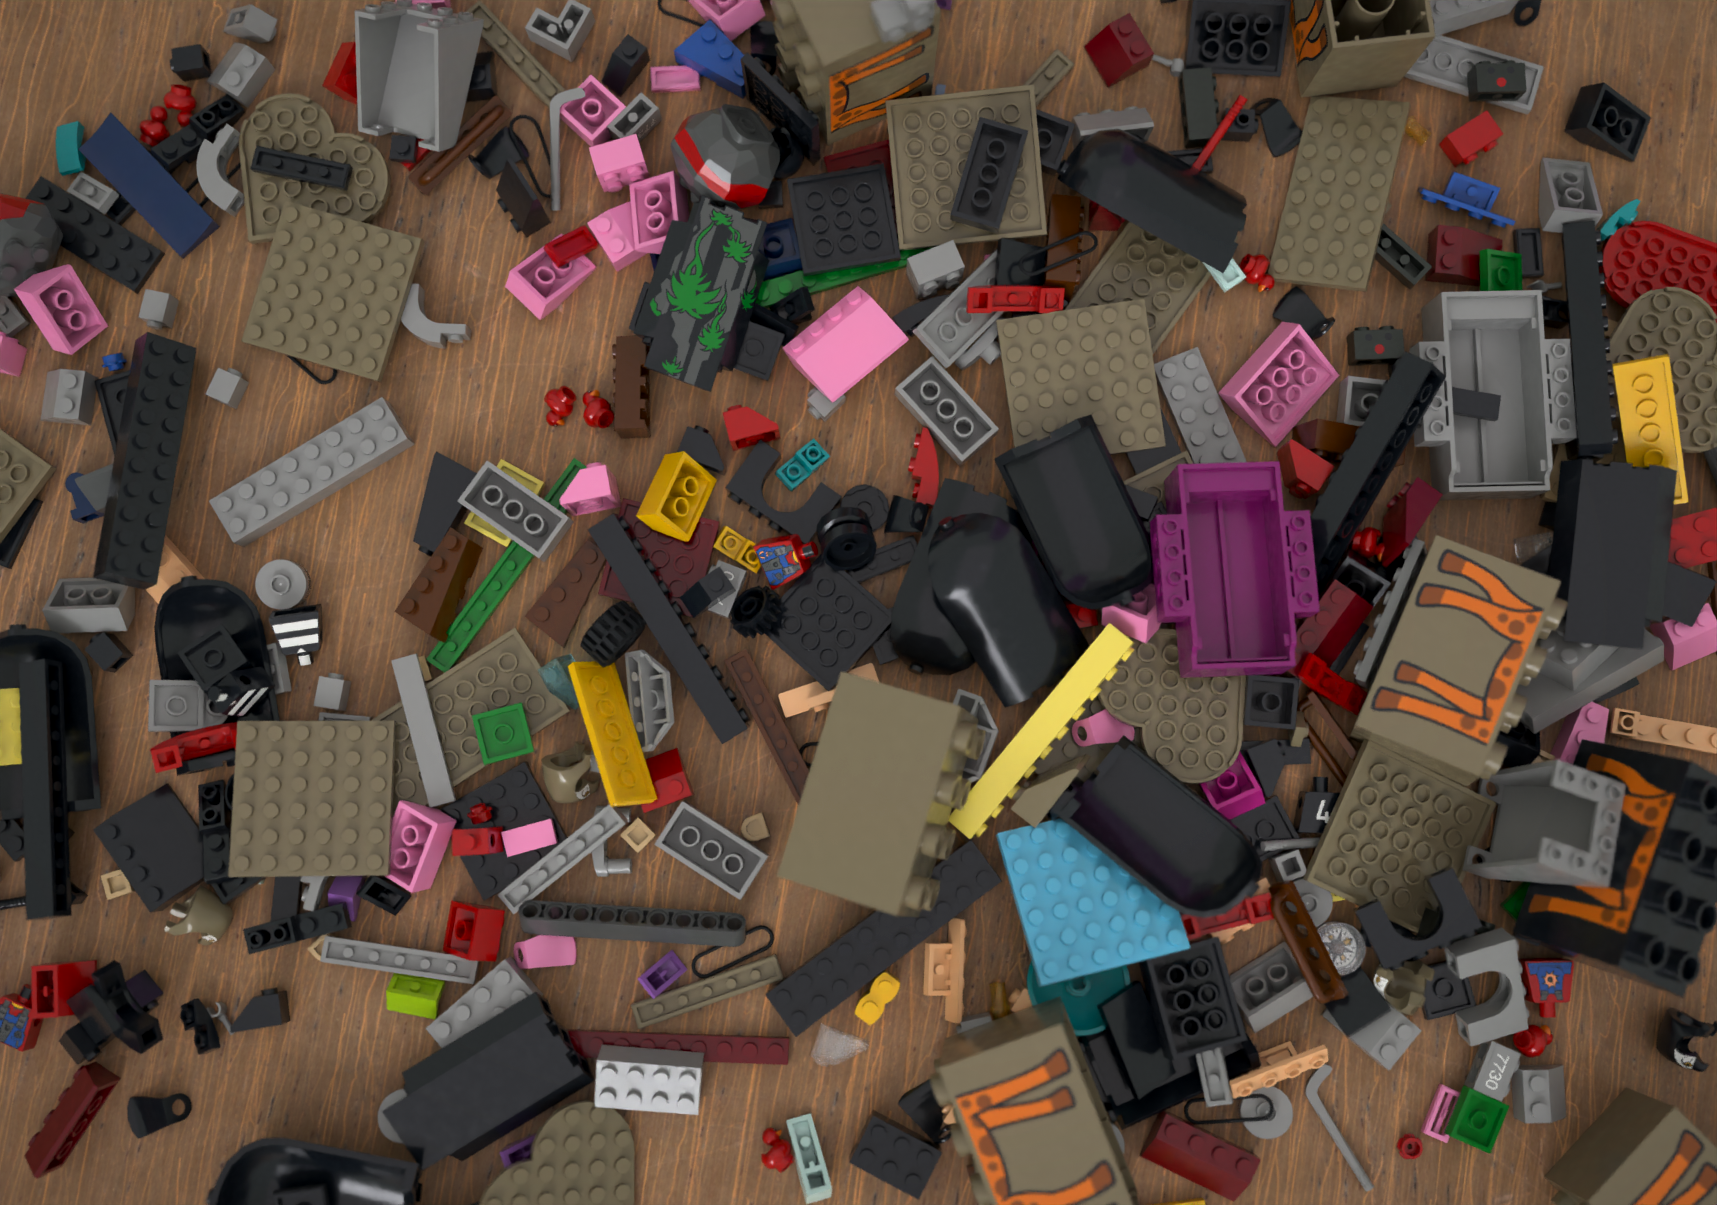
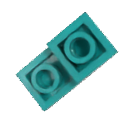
(68, 142)
(1622, 216)
(802, 465)

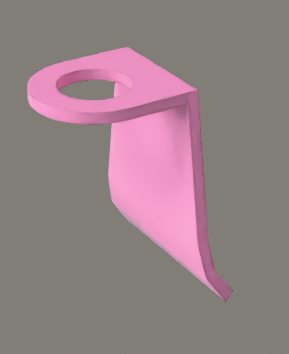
(1102, 729)
(546, 951)

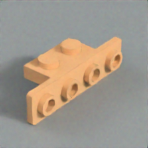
(815, 695)
(945, 970)
(1276, 1065)

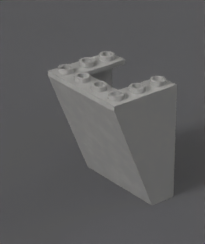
(414, 70)
(1551, 826)

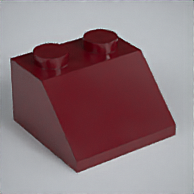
(1119, 50)

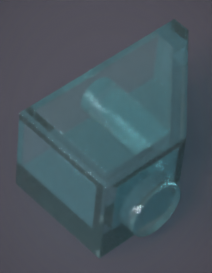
(558, 680)

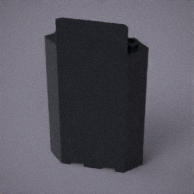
(1612, 549)
(487, 1083)
(1181, 1086)

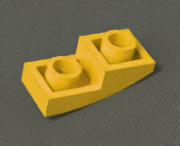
(737, 548)

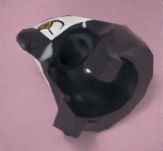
(1676, 1033)

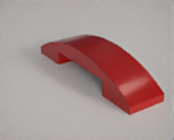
(1014, 298)
(1331, 685)
(193, 744)
(1247, 912)

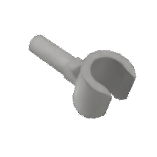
(1176, 64)
(1540, 285)
(221, 1015)

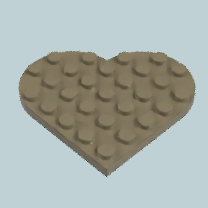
(304, 128)
(1685, 329)
(1183, 722)
(574, 1160)

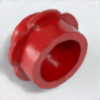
(480, 813)
(1416, 1149)

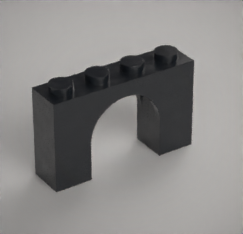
(748, 488)
(1455, 920)

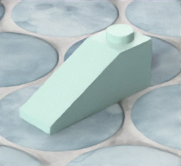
(809, 1159)

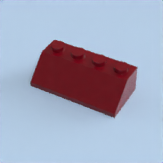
(1332, 627)
(70, 1119)
(1200, 1155)

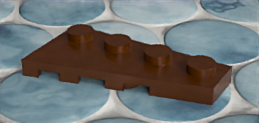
(564, 599)

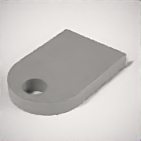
(179, 707)

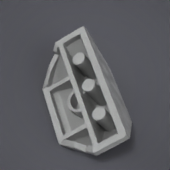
(649, 698)
(977, 707)

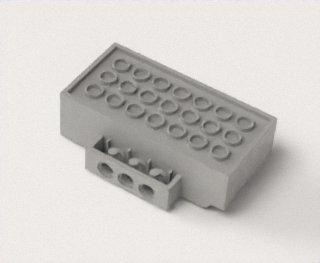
(1498, 348)

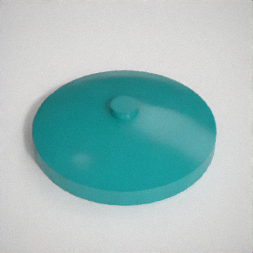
(1080, 996)

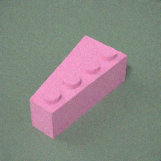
(1585, 723)

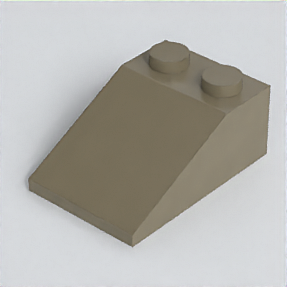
(1038, 797)

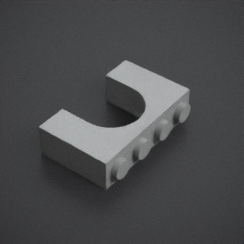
(1506, 1009)

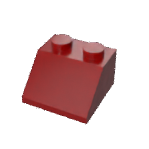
(747, 427)
(1302, 469)
(668, 779)
(473, 931)

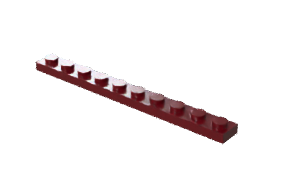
(715, 1047)

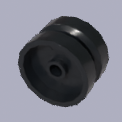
(846, 538)

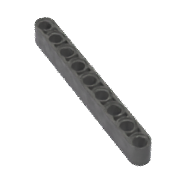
(616, 923)

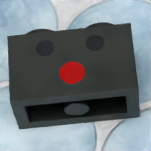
(1496, 81)
(1375, 346)

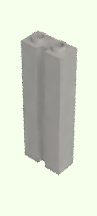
(1552, 701)

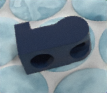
(84, 510)

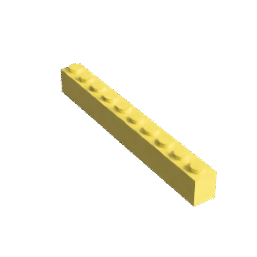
(1041, 730)

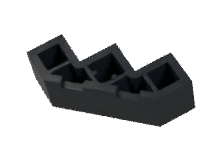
(79, 1043)

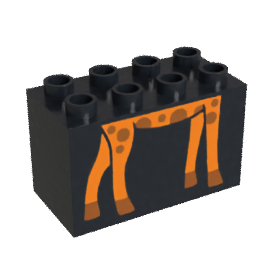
(1660, 878)

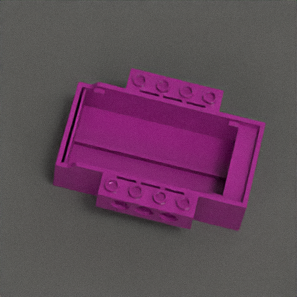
(1232, 569)

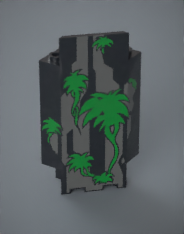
(702, 294)

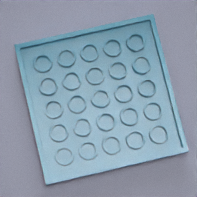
(1081, 906)

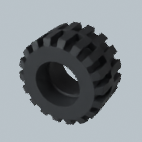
(613, 633)

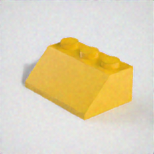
(676, 496)

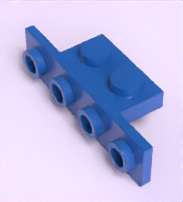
(1471, 195)

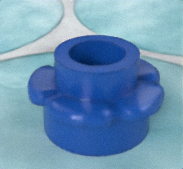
(114, 361)

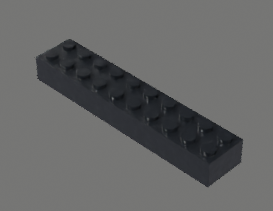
(1371, 460)
(145, 462)
(878, 943)

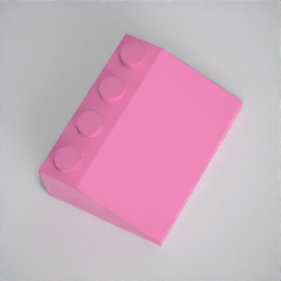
(845, 344)
(1279, 382)

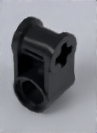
(1551, 312)

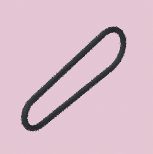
(522, 154)

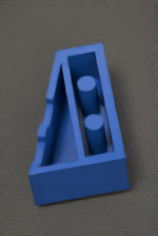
(714, 57)

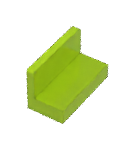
(414, 995)

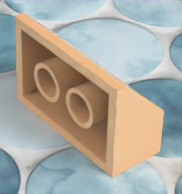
(172, 569)

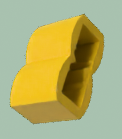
(872, 1002)

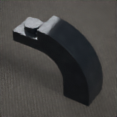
(138, 1028)

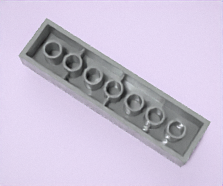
(311, 472)

